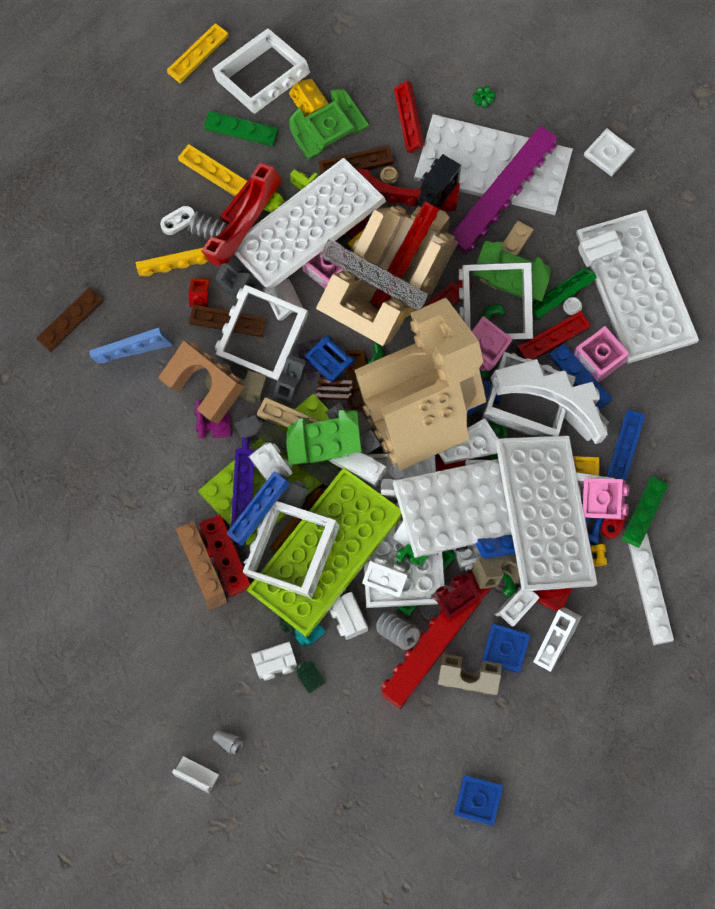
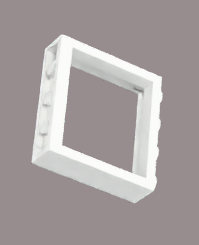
(250, 52)
(464, 293)
(289, 345)
(516, 422)
(320, 557)

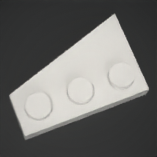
(480, 444)

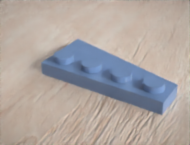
(133, 345)

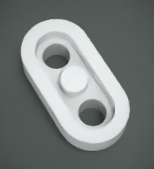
(176, 219)

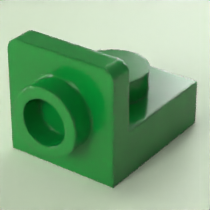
(408, 552)

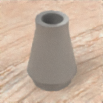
(229, 742)

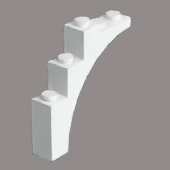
(557, 387)

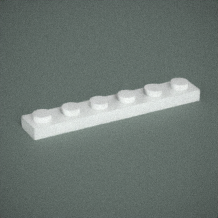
(651, 593)

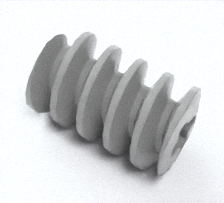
(205, 227)
(397, 630)

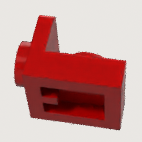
(199, 292)

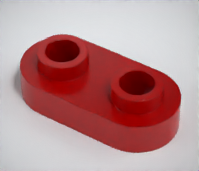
(616, 524)

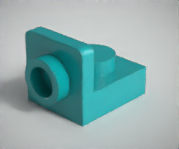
(312, 638)

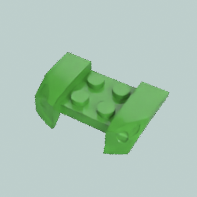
(326, 124)
(511, 279)
(323, 439)

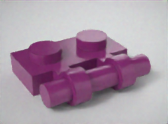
(217, 430)

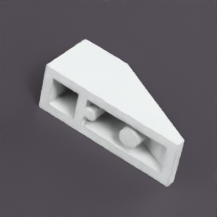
(363, 467)
(557, 638)

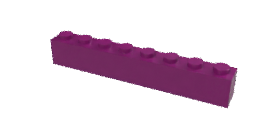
(503, 189)

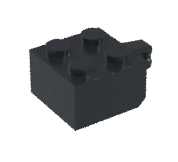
(439, 181)

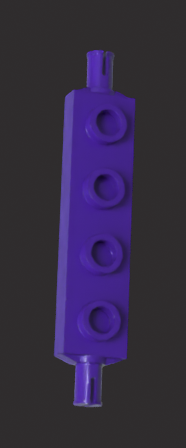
(242, 480)

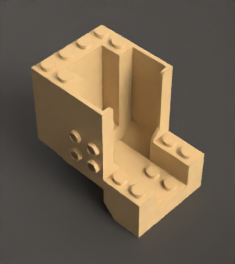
(349, 297)
(424, 391)

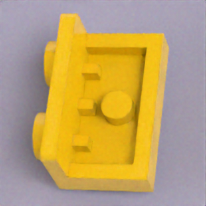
(307, 96)

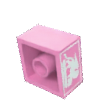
(320, 270)
(601, 354)

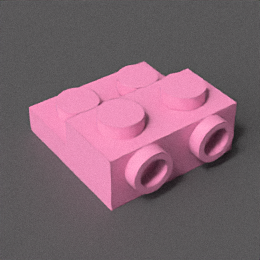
(492, 342)
(605, 498)

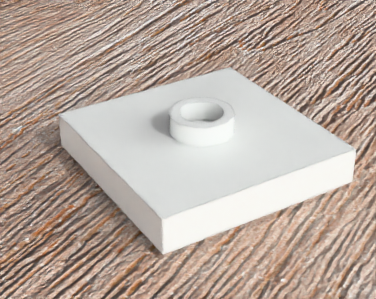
(609, 152)

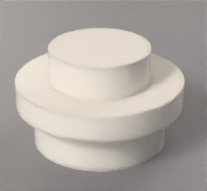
(572, 306)

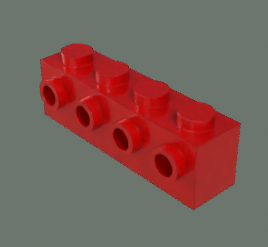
(224, 555)

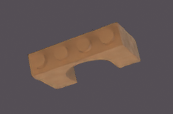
(224, 387)
(201, 565)

